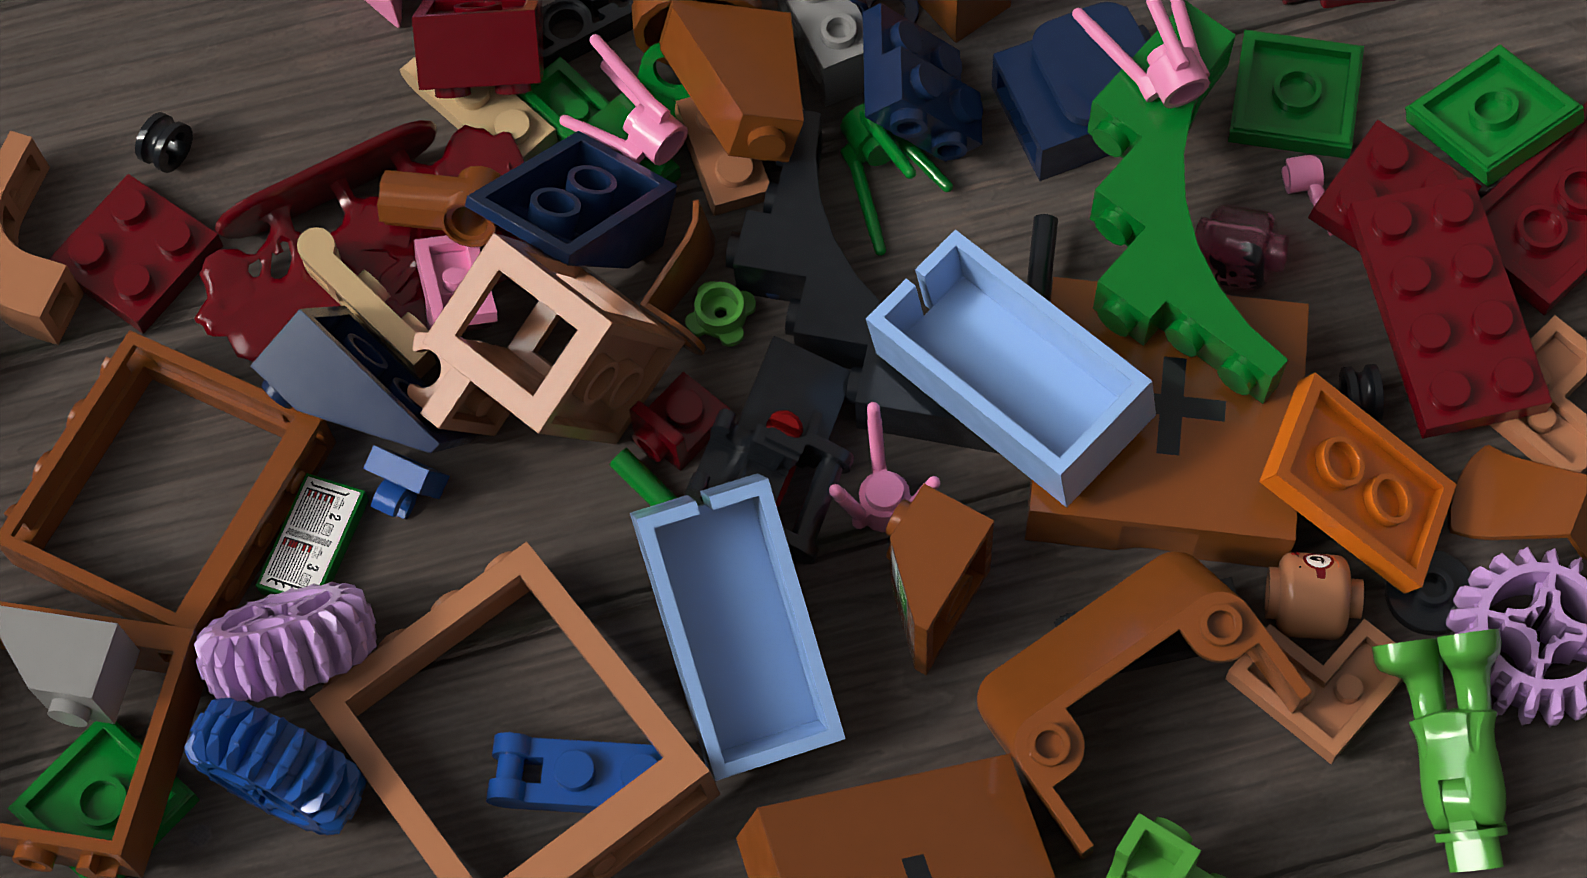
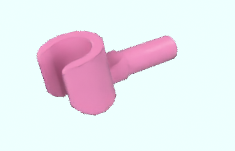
(1304, 174)

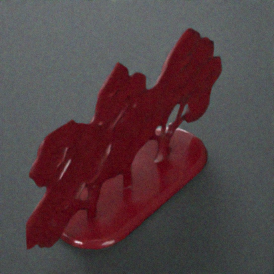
(259, 307)

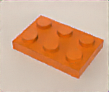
(1358, 483)

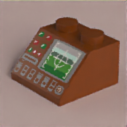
(937, 565)

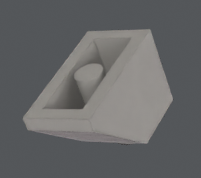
(70, 663)

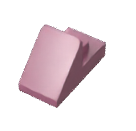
(441, 269)

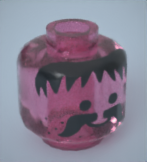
(1242, 245)

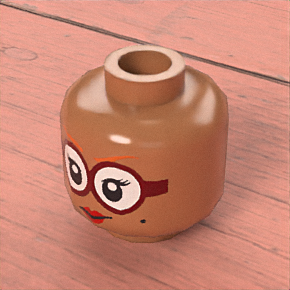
(1313, 595)

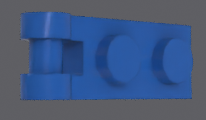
(574, 772)

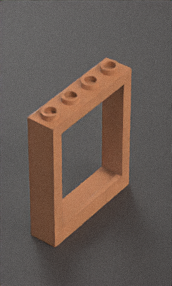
(606, 836)

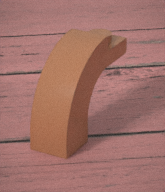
(34, 292)

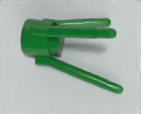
(878, 146)

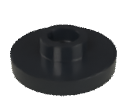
(1429, 606)

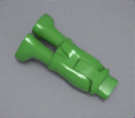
(1456, 746)

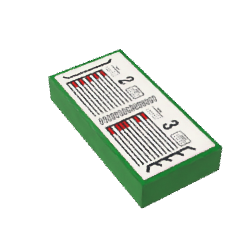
(313, 536)

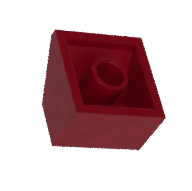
(478, 46)

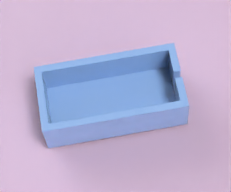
(1012, 368)
(738, 626)

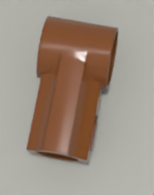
(437, 203)

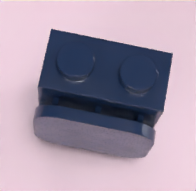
(1052, 83)

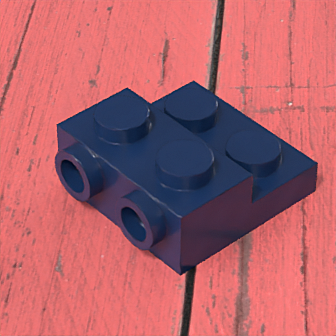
(917, 86)

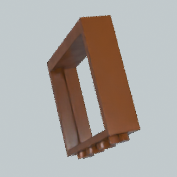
(89, 433)
(164, 651)

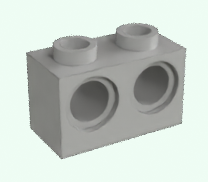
(829, 45)

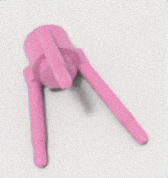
(1175, 67)
(650, 125)
(880, 490)

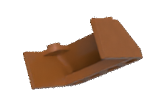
(1030, 692)

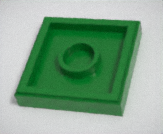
(1296, 94)
(1494, 115)
(88, 787)

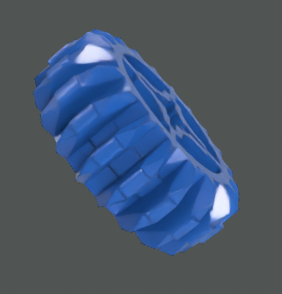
(275, 766)

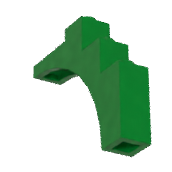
(1144, 205)

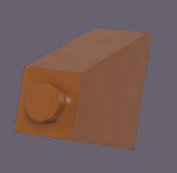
(738, 74)

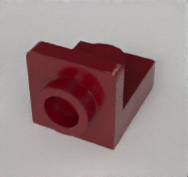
(676, 422)

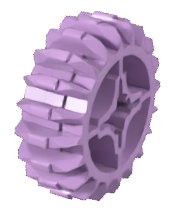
(1564, 638)
(286, 642)

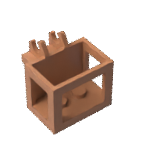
(591, 386)

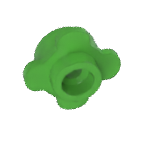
(720, 296)

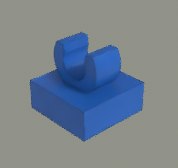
(402, 481)

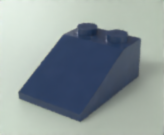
(581, 204)
(344, 374)

